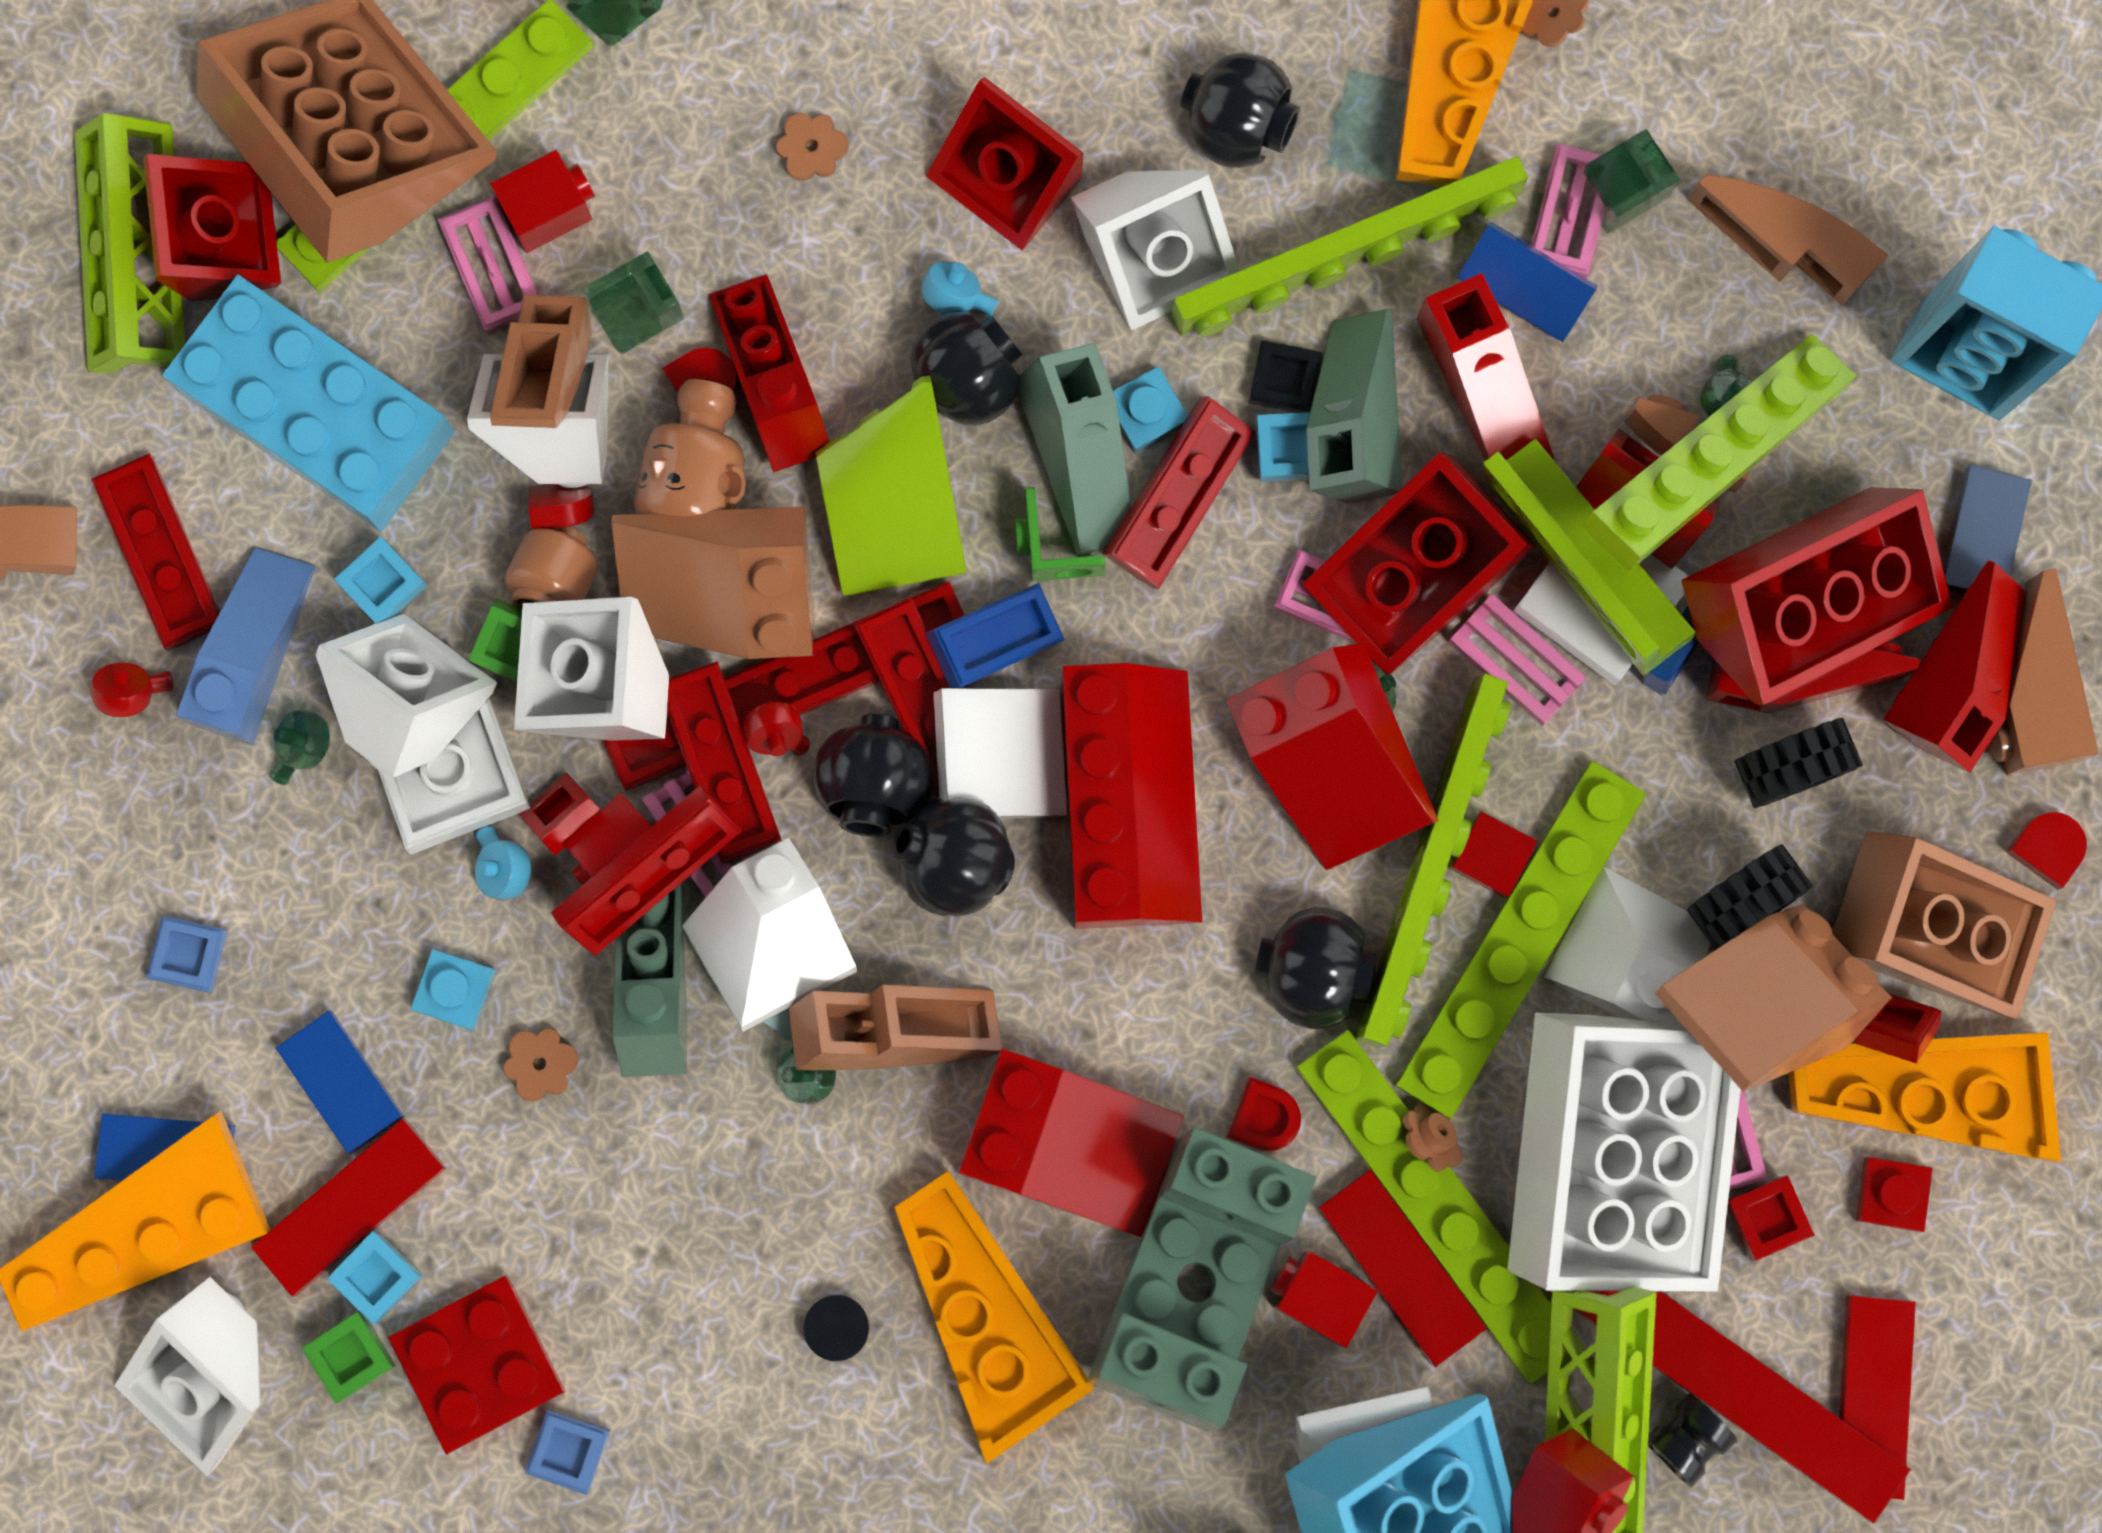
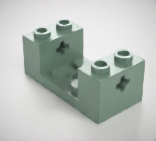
(1212, 1211)

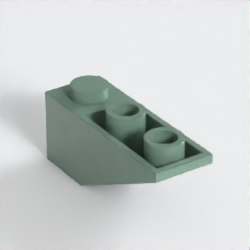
(1355, 413)
(1079, 442)
(652, 992)

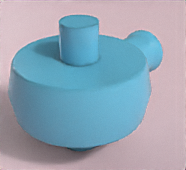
(954, 288)
(501, 866)

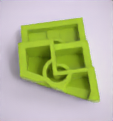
(892, 497)

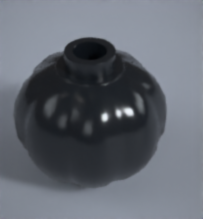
(1240, 109)
(967, 367)
(872, 776)
(954, 856)
(1317, 967)

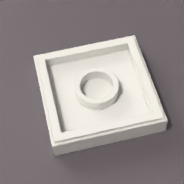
(1002, 750)
(459, 790)

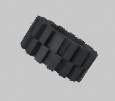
(1798, 762)
(1749, 896)

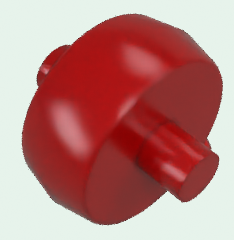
(126, 688)
(775, 729)

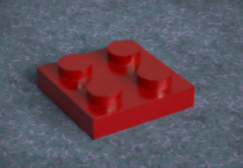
(476, 1364)

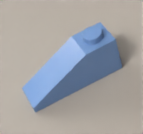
(246, 647)

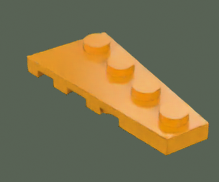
(1452, 81)
(1960, 1092)
(155, 1221)
(994, 1332)

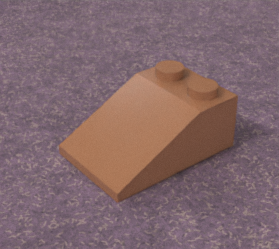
(721, 579)
(1943, 922)
(1775, 997)

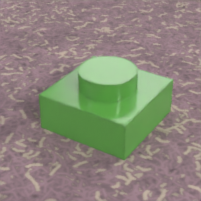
(499, 640)
(348, 1357)

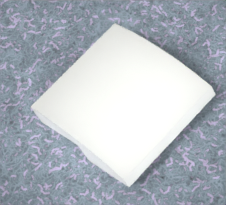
(1567, 621)

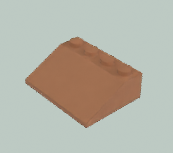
(340, 121)

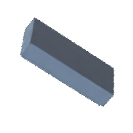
(1985, 524)

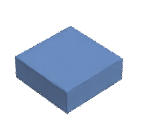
(186, 954)
(567, 1452)

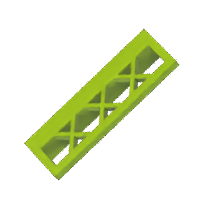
(109, 250)
(1553, 516)
(1619, 1380)

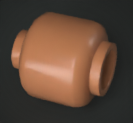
(551, 567)

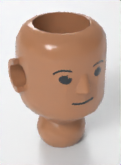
(692, 463)

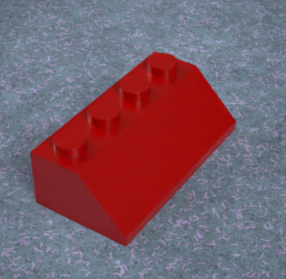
(1820, 592)
(1131, 796)

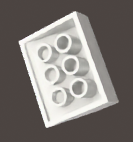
(1622, 1158)

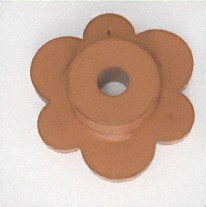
(1554, 19)
(801, 132)
(526, 1049)
(1432, 1138)

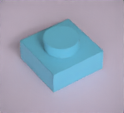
(1148, 409)
(1282, 447)
(380, 581)
(453, 989)
(375, 1277)

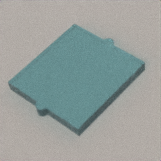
(1371, 128)

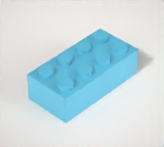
(2000, 323)
(309, 403)

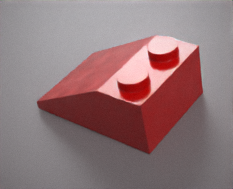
(1418, 563)
(1334, 754)
(1071, 1143)

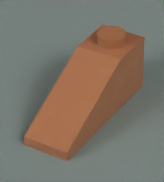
(2047, 702)

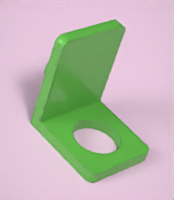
(1054, 569)

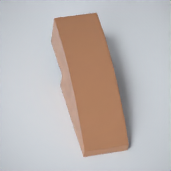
(1789, 232)
(542, 362)
(893, 1027)

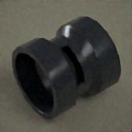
(1680, 1450)

